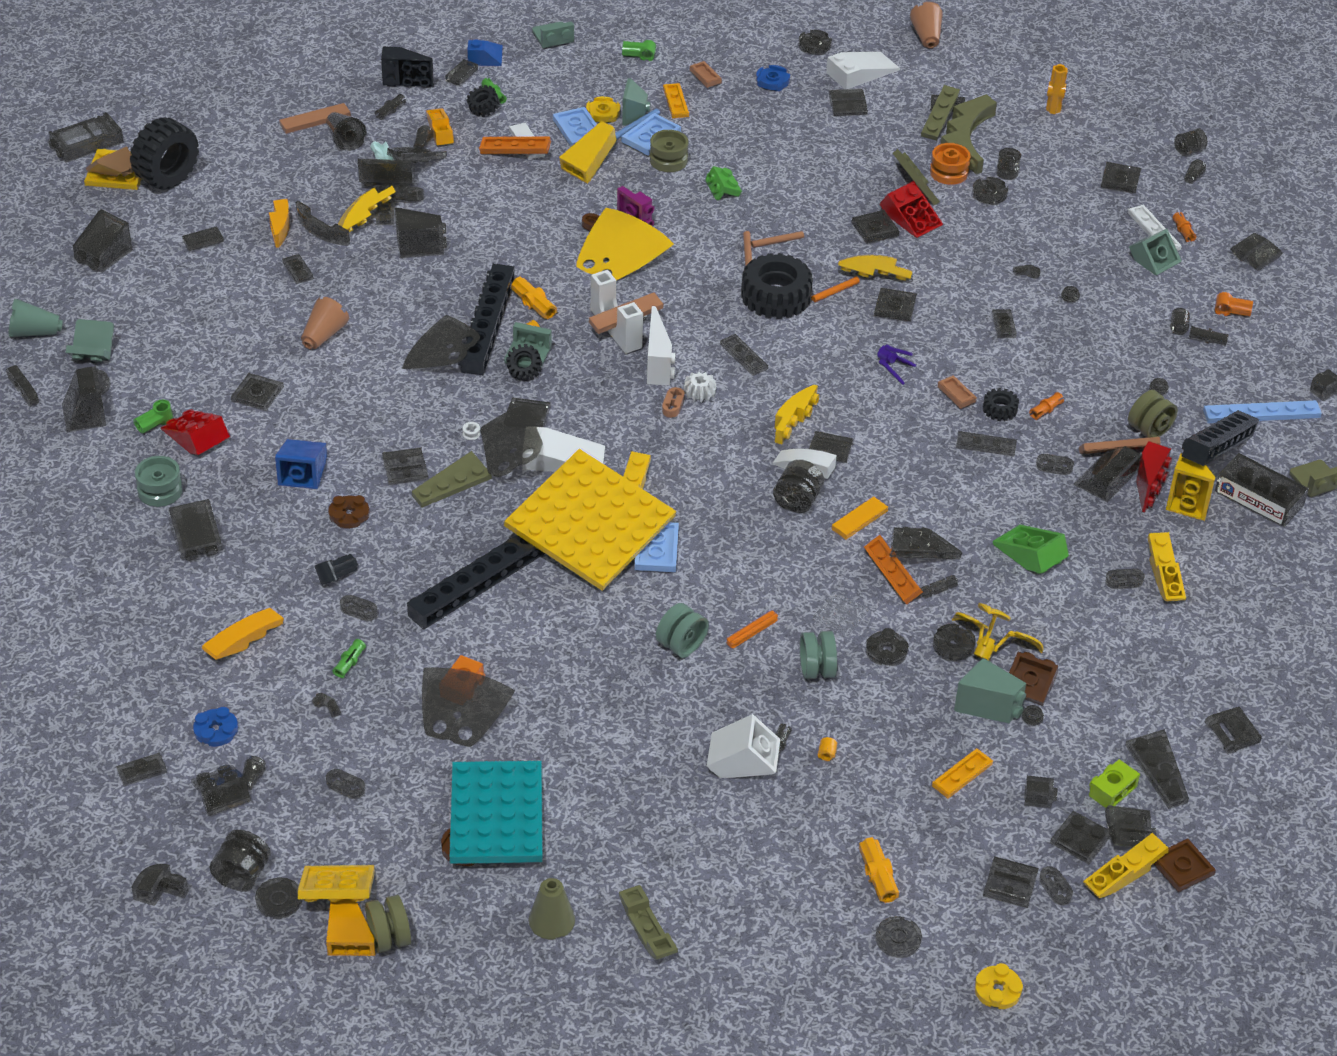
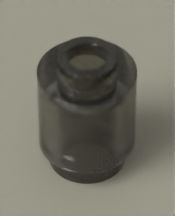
(1180, 321)

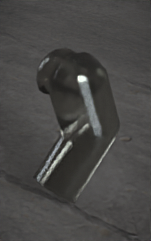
(1028, 270)
(331, 704)

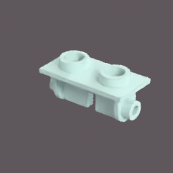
(380, 150)

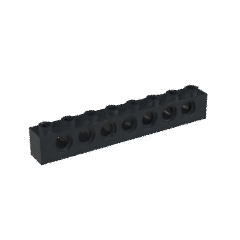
(488, 317)
(1219, 437)
(471, 581)

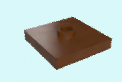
(1184, 865)

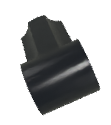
(333, 569)

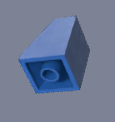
(300, 463)

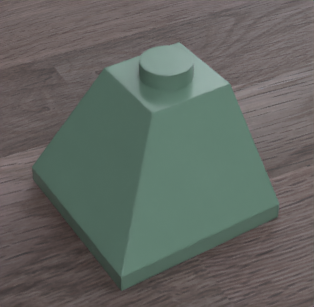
(634, 103)
(1156, 252)

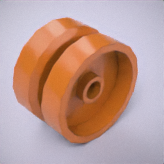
(950, 163)

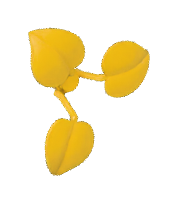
(986, 645)

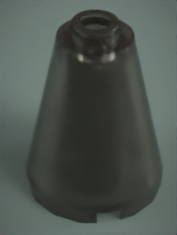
(346, 131)

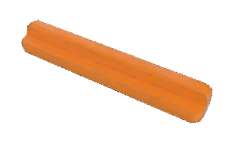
(752, 629)

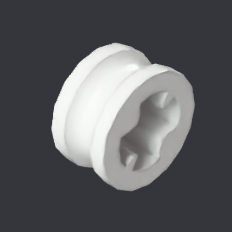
(471, 426)

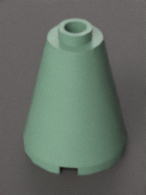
(32, 320)

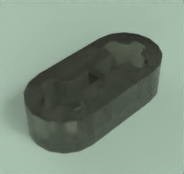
(1055, 464)
(1124, 578)
(358, 608)
(345, 783)
(1053, 886)

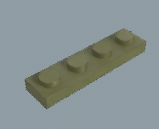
(940, 112)

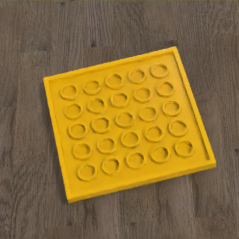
(590, 519)

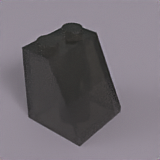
(419, 233)
(103, 242)
(83, 401)
(194, 529)

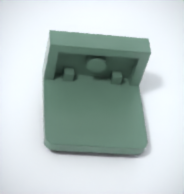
(554, 33)
(536, 336)
(91, 340)

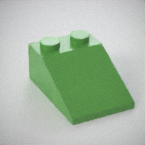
(1033, 547)

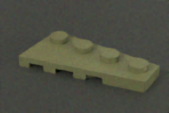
(916, 175)
(455, 478)

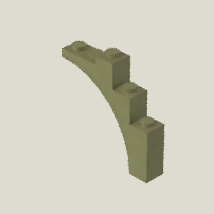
(964, 121)

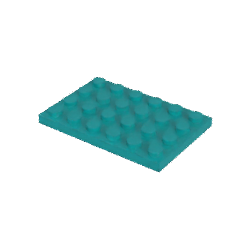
(496, 812)

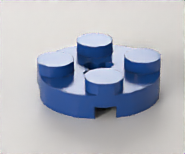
(765, 78)
(210, 736)

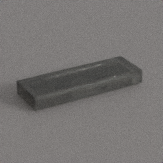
(744, 354)
(986, 443)

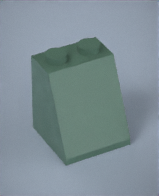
(990, 693)

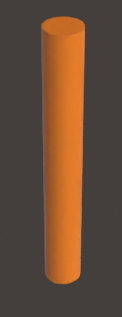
(835, 289)

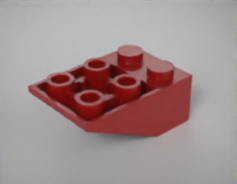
(911, 210)
(196, 430)
(1152, 472)

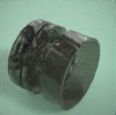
(798, 486)
(240, 860)

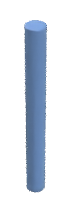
(621, 132)

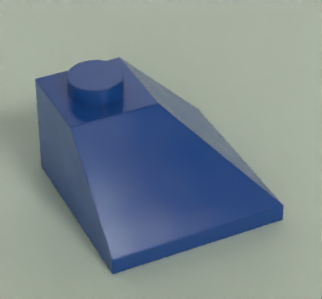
(484, 53)

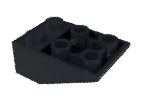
(406, 68)

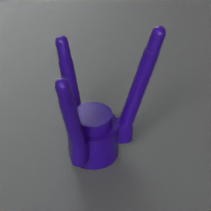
(889, 355)

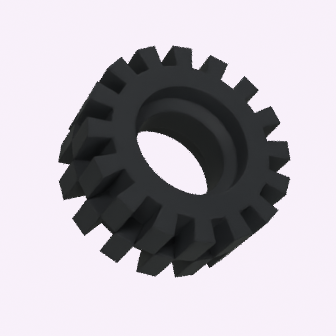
(481, 108)
(522, 352)
(1003, 397)

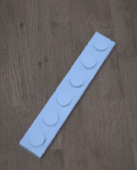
(1266, 411)

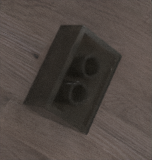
(386, 172)
(1110, 473)

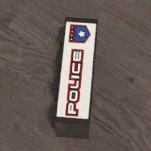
(1261, 489)

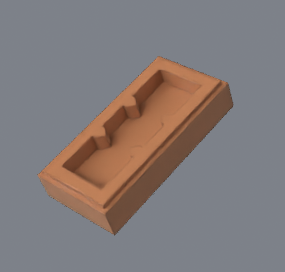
(705, 74)
(957, 392)

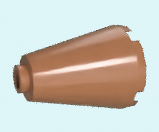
(927, 23)
(323, 322)

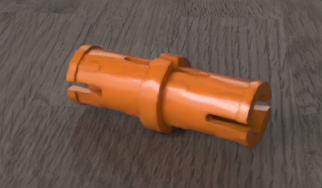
(1184, 227)
(1046, 405)

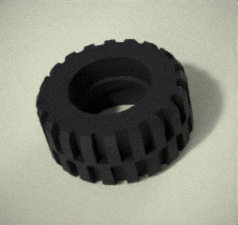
(152, 143)
(776, 300)

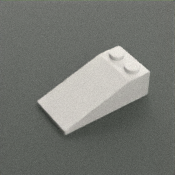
(856, 68)
(659, 353)
(558, 448)

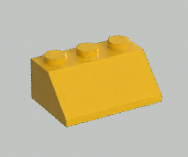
(1190, 489)

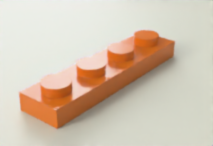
(515, 145)
(893, 569)

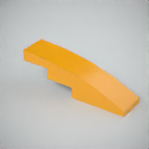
(237, 636)

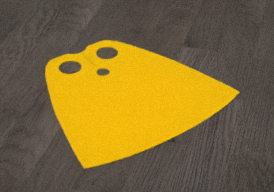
(623, 240)

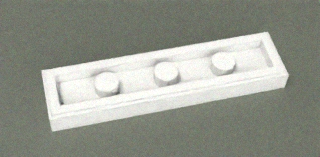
(1148, 222)

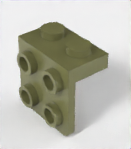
(1316, 477)

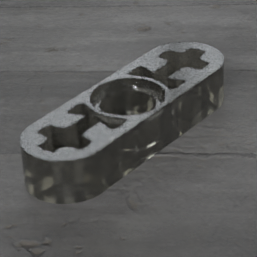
(403, 192)
(22, 384)

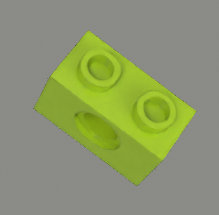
(1113, 784)

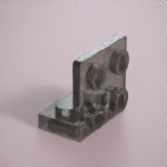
(222, 789)

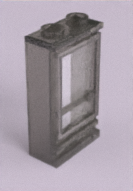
(85, 137)

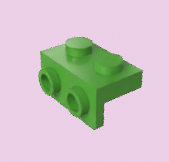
(722, 181)

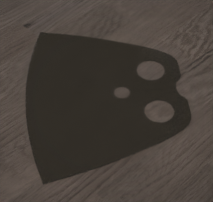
(432, 347)
(472, 694)

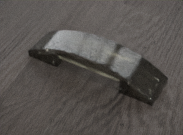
(333, 234)

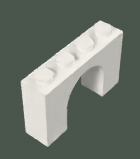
(629, 317)

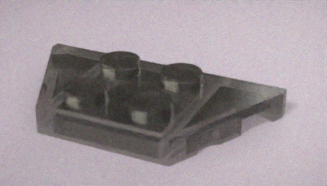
(415, 154)
(921, 544)

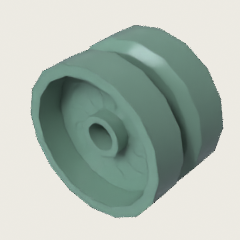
(158, 481)
(682, 630)
(818, 654)

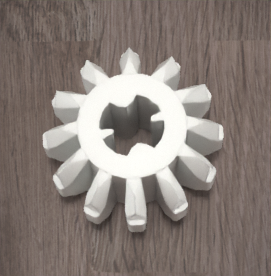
(699, 386)

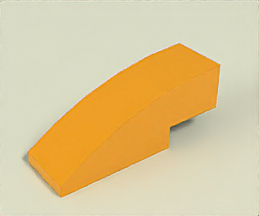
(440, 125)
(279, 221)

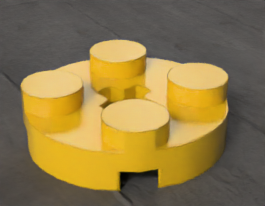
(611, 111)
(1001, 975)

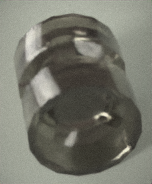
(1190, 141)
(1008, 163)

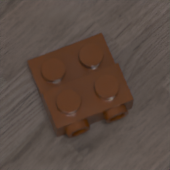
(1037, 675)

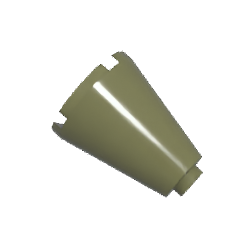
(551, 911)

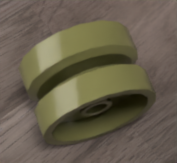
(669, 150)
(1152, 414)
(388, 923)

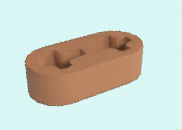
(669, 401)

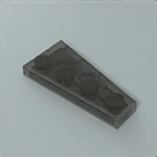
(1160, 767)

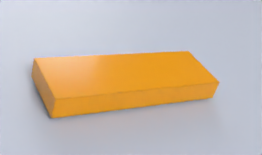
(675, 100)
(859, 518)
(962, 773)

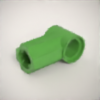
(639, 49)
(158, 415)

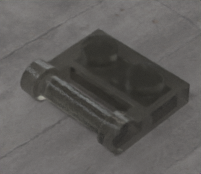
(1239, 727)

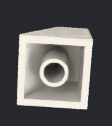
(743, 749)

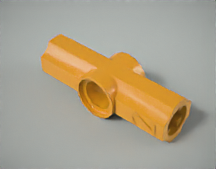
(1056, 89)
(534, 298)
(879, 870)

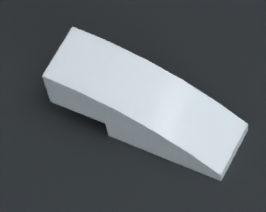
(824, 461)

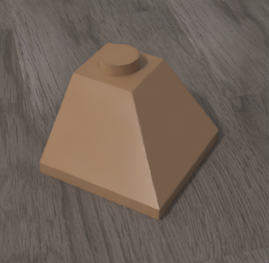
(113, 164)

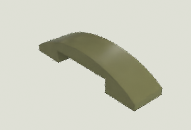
(645, 923)

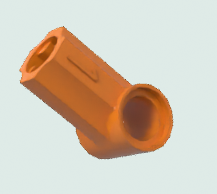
(1227, 304)

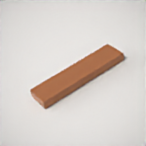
(311, 118)
(608, 319)
(1098, 447)

